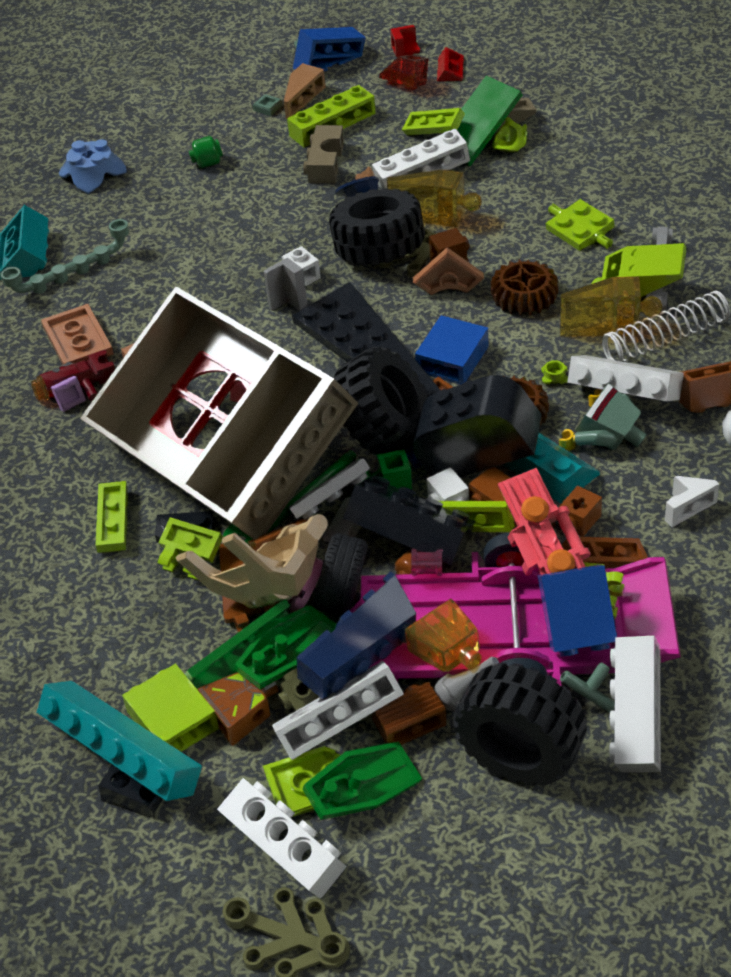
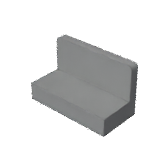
(285, 284)

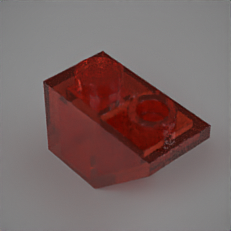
(407, 70)

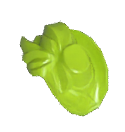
(510, 136)

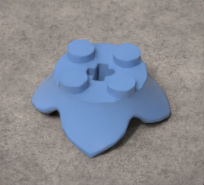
(88, 164)

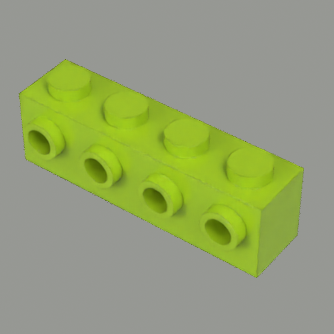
(339, 110)

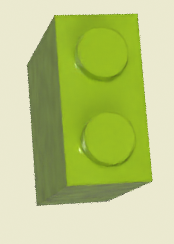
(171, 708)

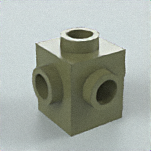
(289, 695)

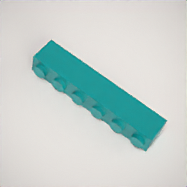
(119, 740)

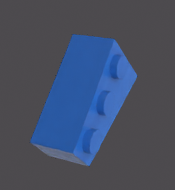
(328, 46)

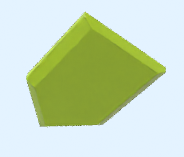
(289, 776)

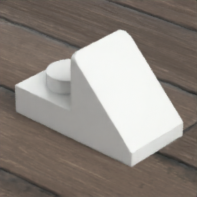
(690, 498)

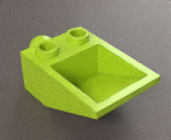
(651, 263)

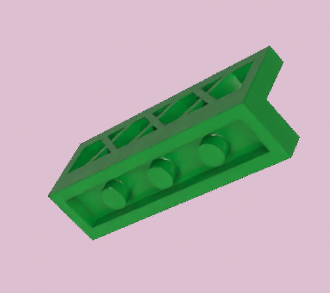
(223, 659)

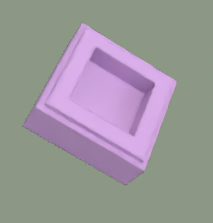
(68, 393)

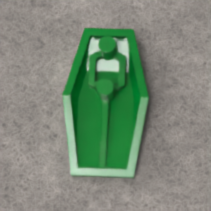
(279, 644)
(361, 780)

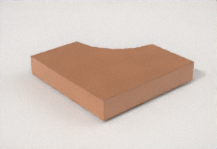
(448, 272)

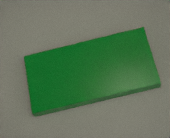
(485, 113)

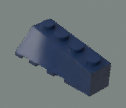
(357, 640)

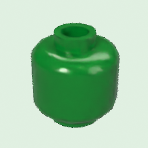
(205, 152)

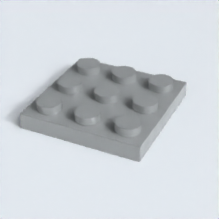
(330, 489)

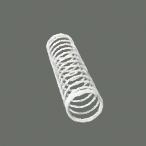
(716, 318)

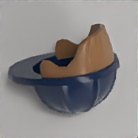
(363, 183)

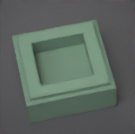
(267, 105)

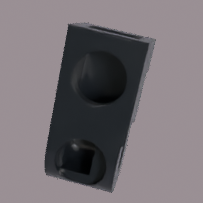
(128, 793)

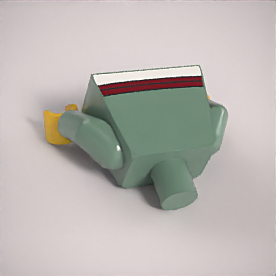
(606, 422)

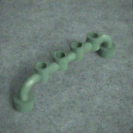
(80, 264)

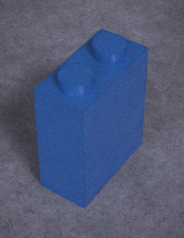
(452, 349)
(577, 609)

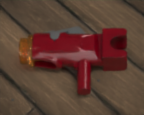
(86, 371)

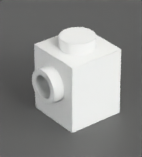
(307, 262)
(447, 487)

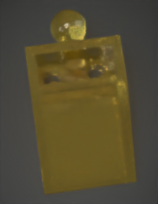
(431, 190)
(605, 307)

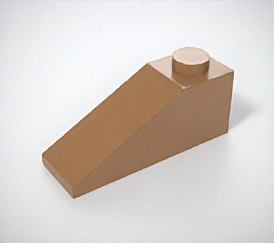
(302, 87)

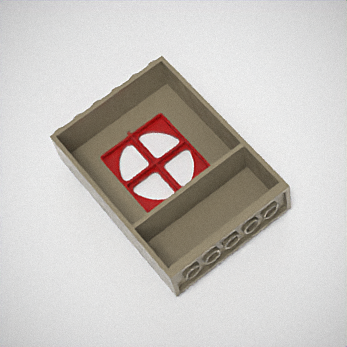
(262, 444)

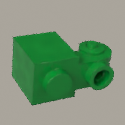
(395, 468)

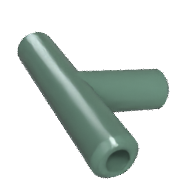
(589, 688)

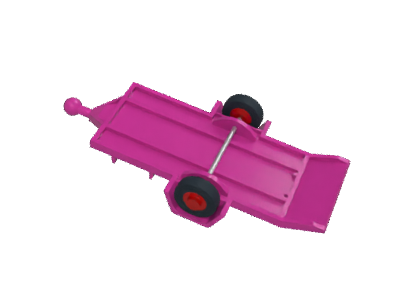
(511, 614)

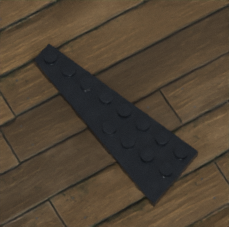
(351, 326)

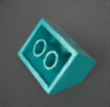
(24, 242)
(557, 467)

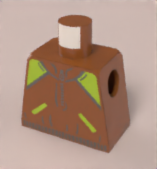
(238, 705)

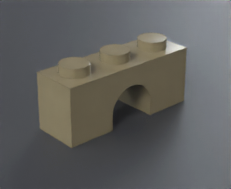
(322, 155)

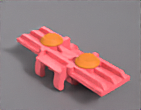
(534, 534)

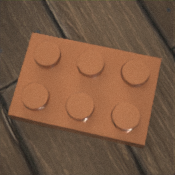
(76, 334)

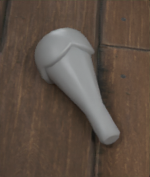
(452, 687)

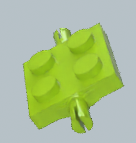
(580, 225)

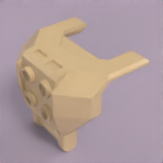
(268, 574)

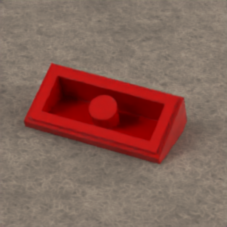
(450, 66)

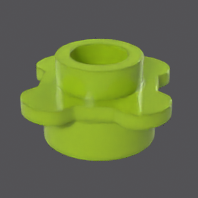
(554, 372)

